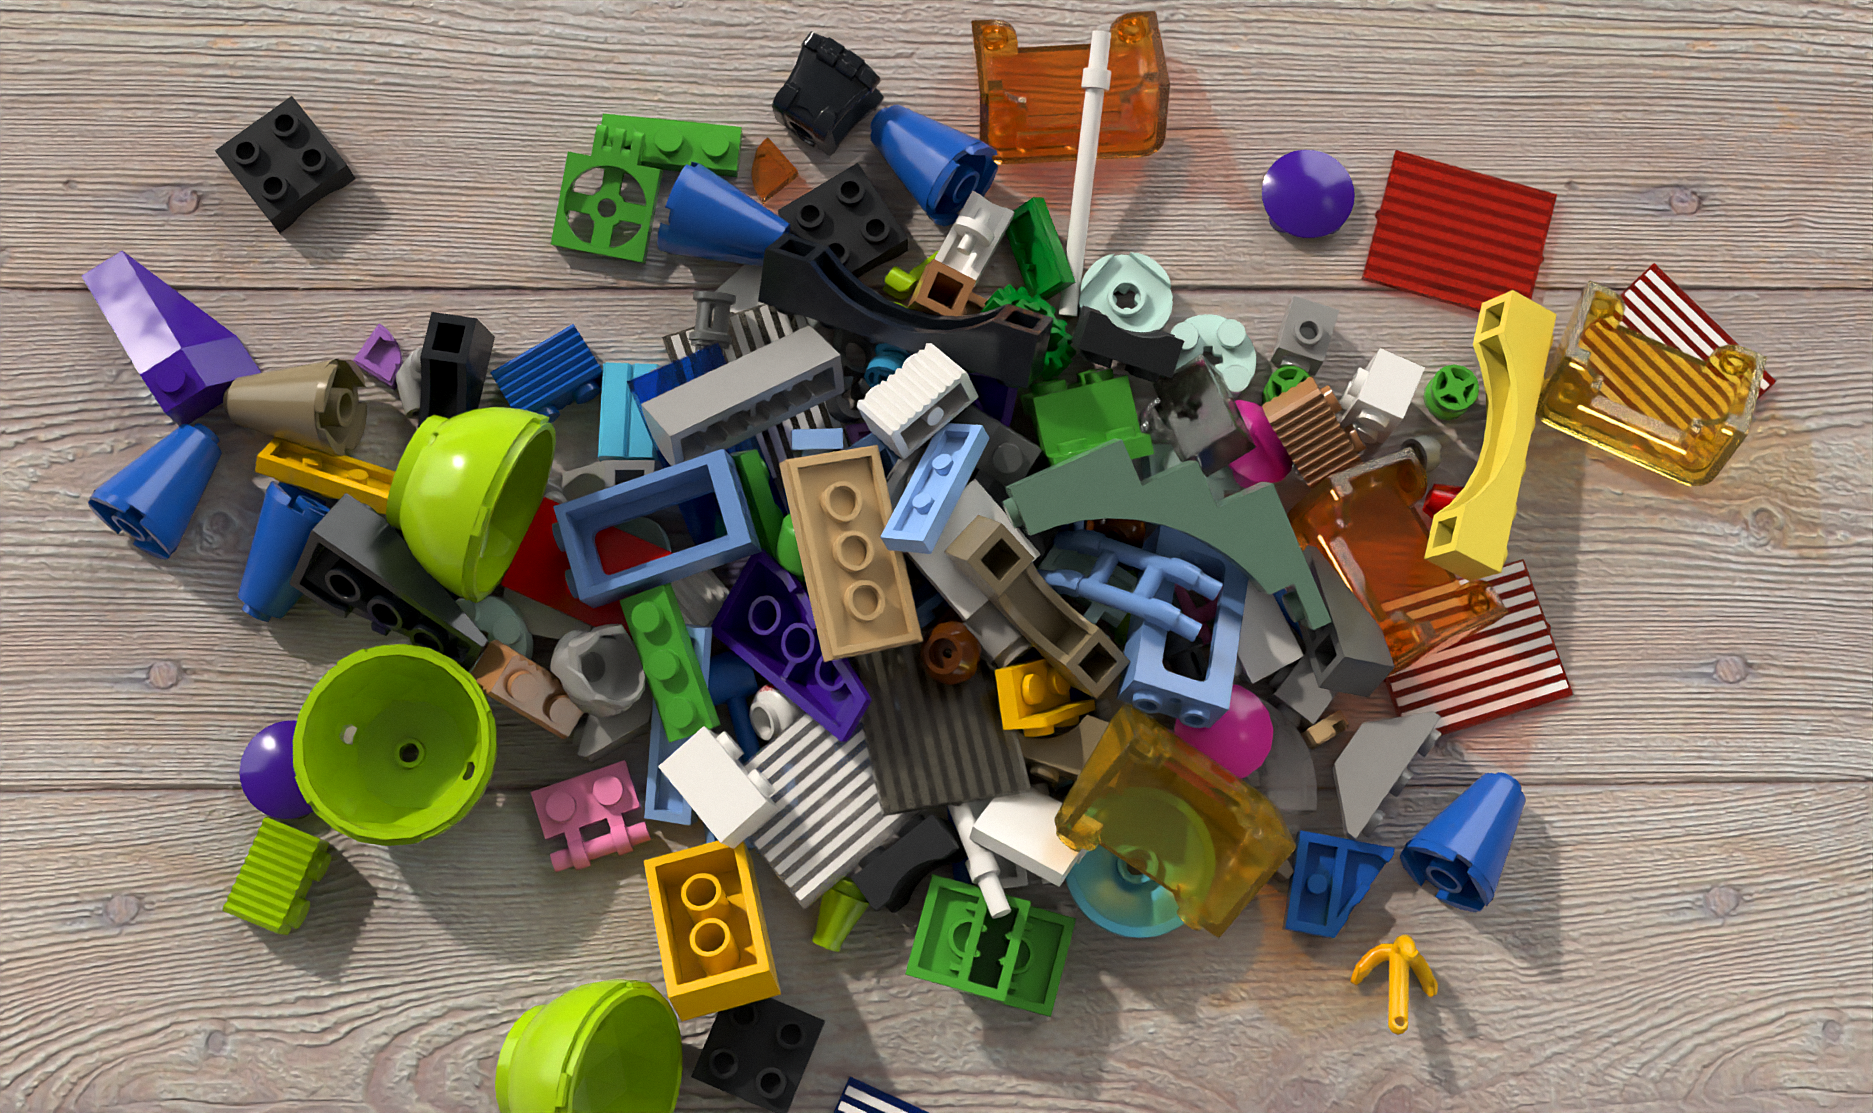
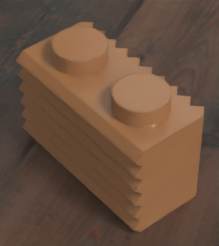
(1312, 433)
(526, 688)

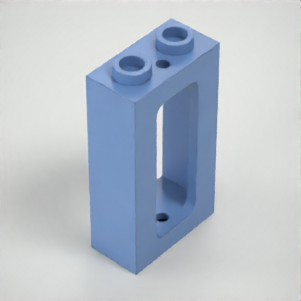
(586, 516)
(1145, 679)

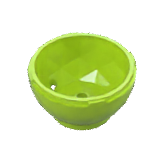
(471, 493)
(395, 701)
(593, 1052)

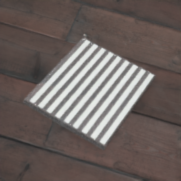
(825, 807)

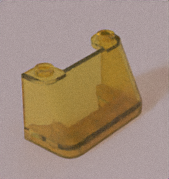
(1647, 396)
(1175, 820)

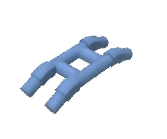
(1142, 600)

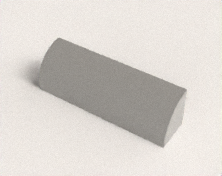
(745, 396)

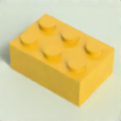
(711, 929)

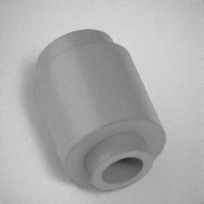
(997, 635)

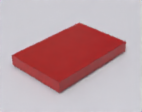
(541, 567)

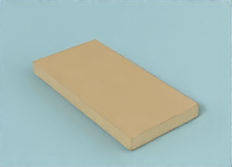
(852, 579)

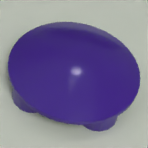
(1307, 194)
(269, 773)

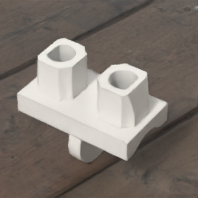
(974, 236)

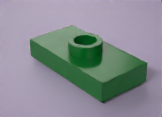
(1038, 250)

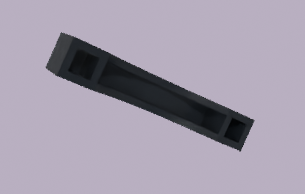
(813, 283)
(453, 366)

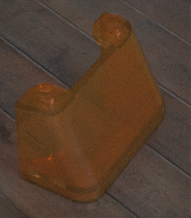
(1035, 101)
(1378, 547)

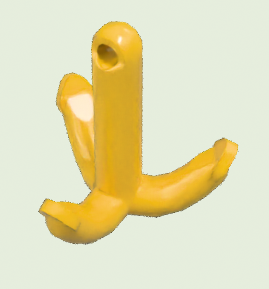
(1401, 956)

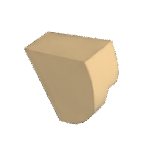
(1325, 730)

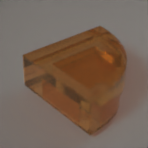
(771, 171)

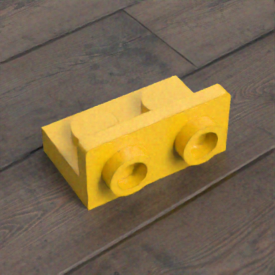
(1037, 698)

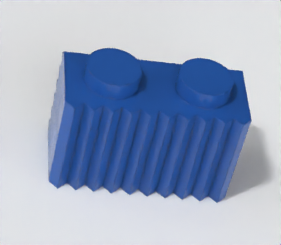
(551, 375)

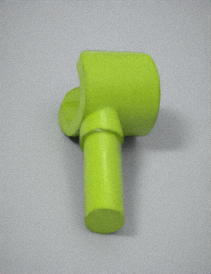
(901, 284)

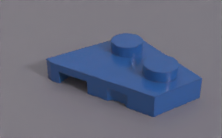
(1329, 881)

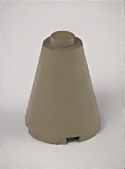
(303, 405)

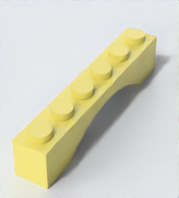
(1512, 351)

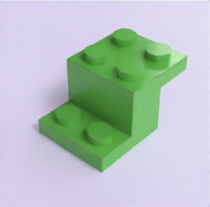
(1084, 415)
(997, 959)

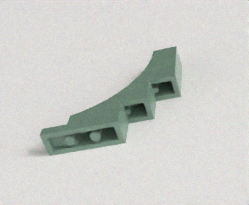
(1243, 528)

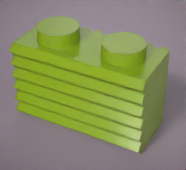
(278, 877)

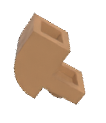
(945, 292)

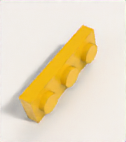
(326, 473)

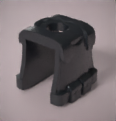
(826, 93)

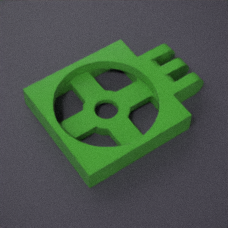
(615, 162)

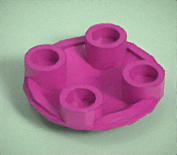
(1269, 459)
(1238, 738)

